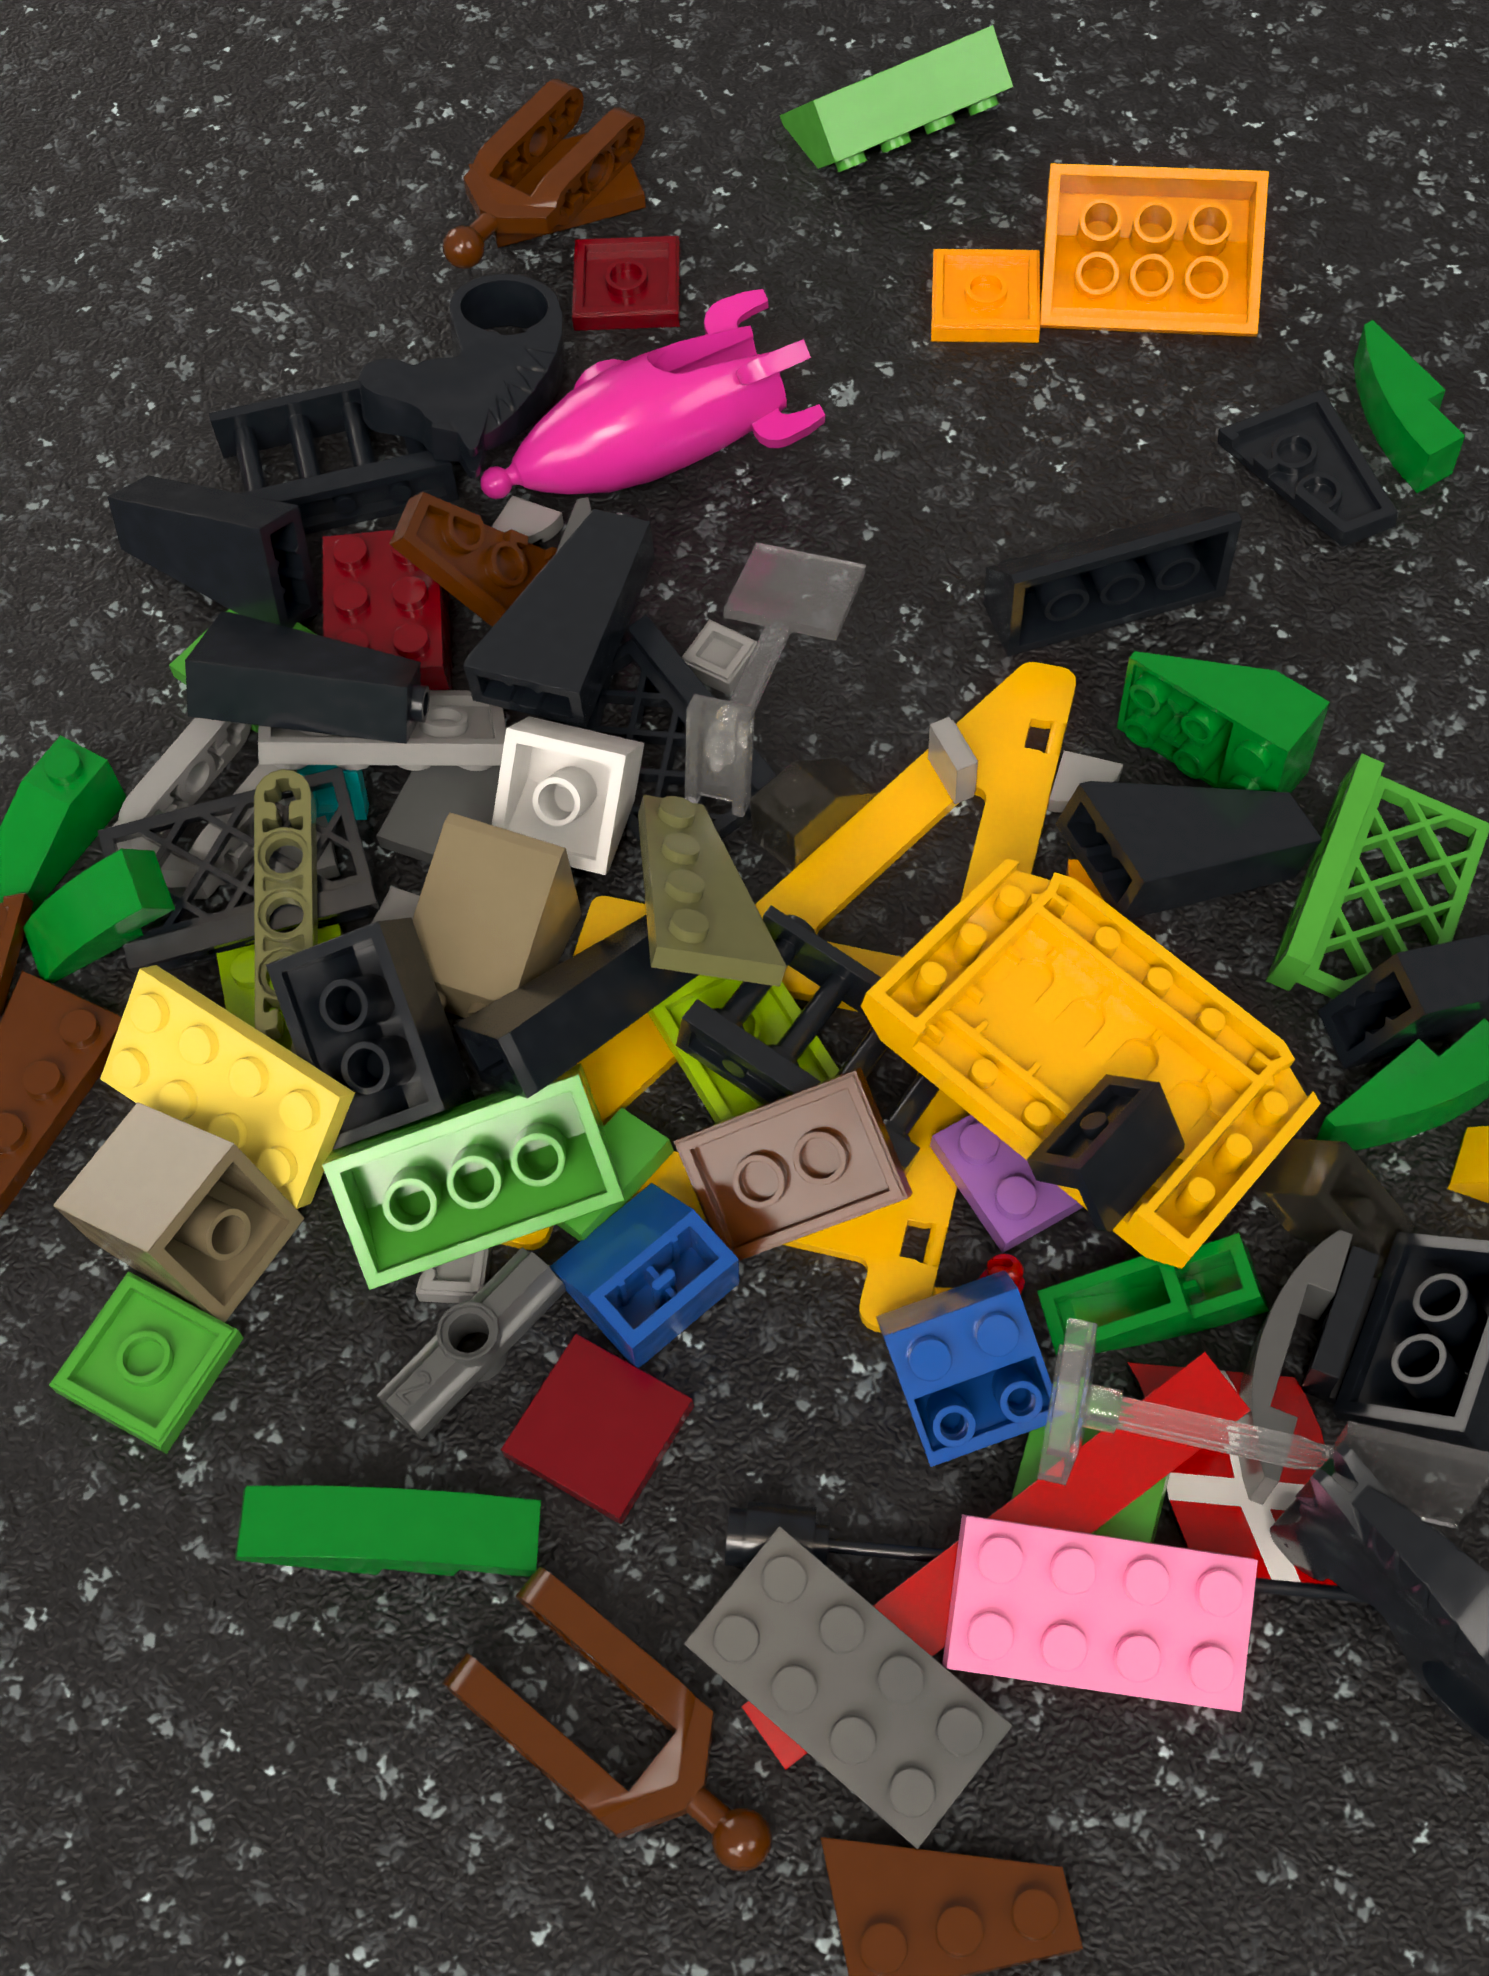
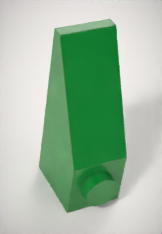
(55, 818)

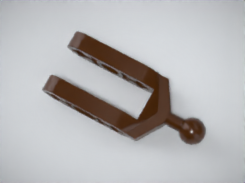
(562, 191)
(674, 1779)

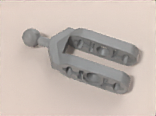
(179, 782)

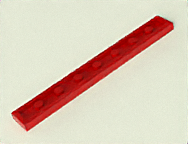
(1103, 1481)

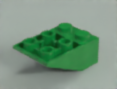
(1222, 720)

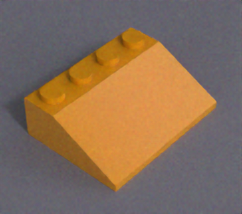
(1153, 249)

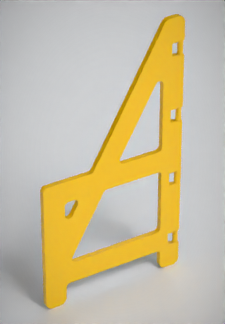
(1016, 797)

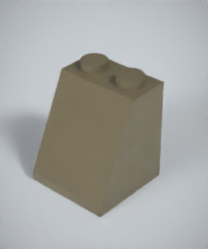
(492, 912)
(181, 1209)

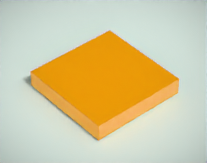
(985, 295)

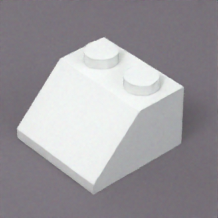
(568, 788)

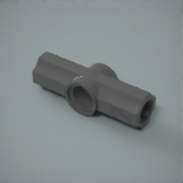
(441, 1373)

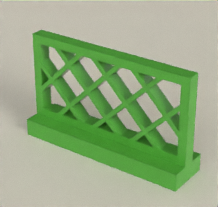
(1337, 862)

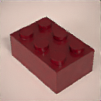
(386, 604)

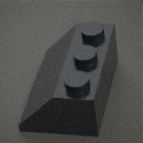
(374, 1024)
(1425, 1344)

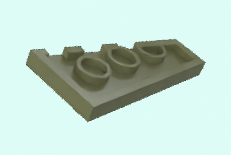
(697, 900)

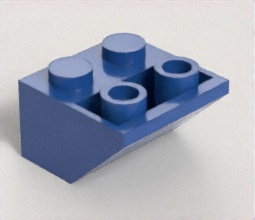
(648, 1273)
(968, 1367)

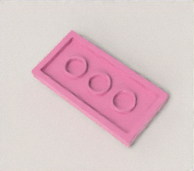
(1100, 1613)

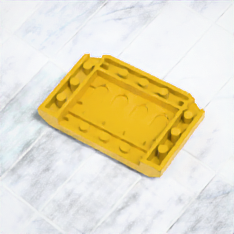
(1049, 990)

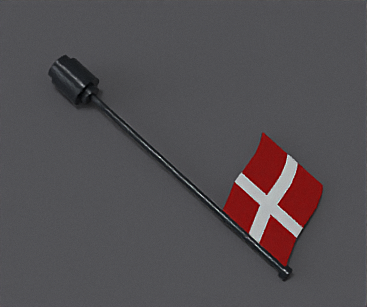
(1202, 1494)

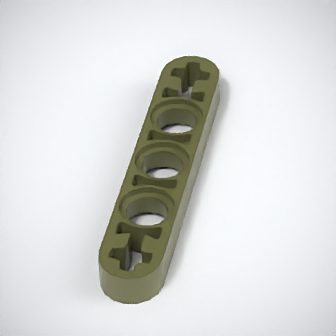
(278, 889)

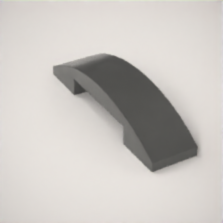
(1304, 1293)

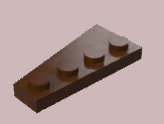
(48, 1063)

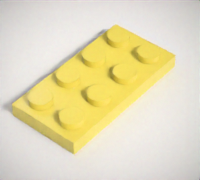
(227, 1079)

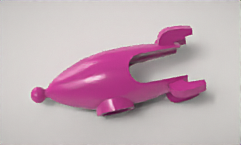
(662, 411)

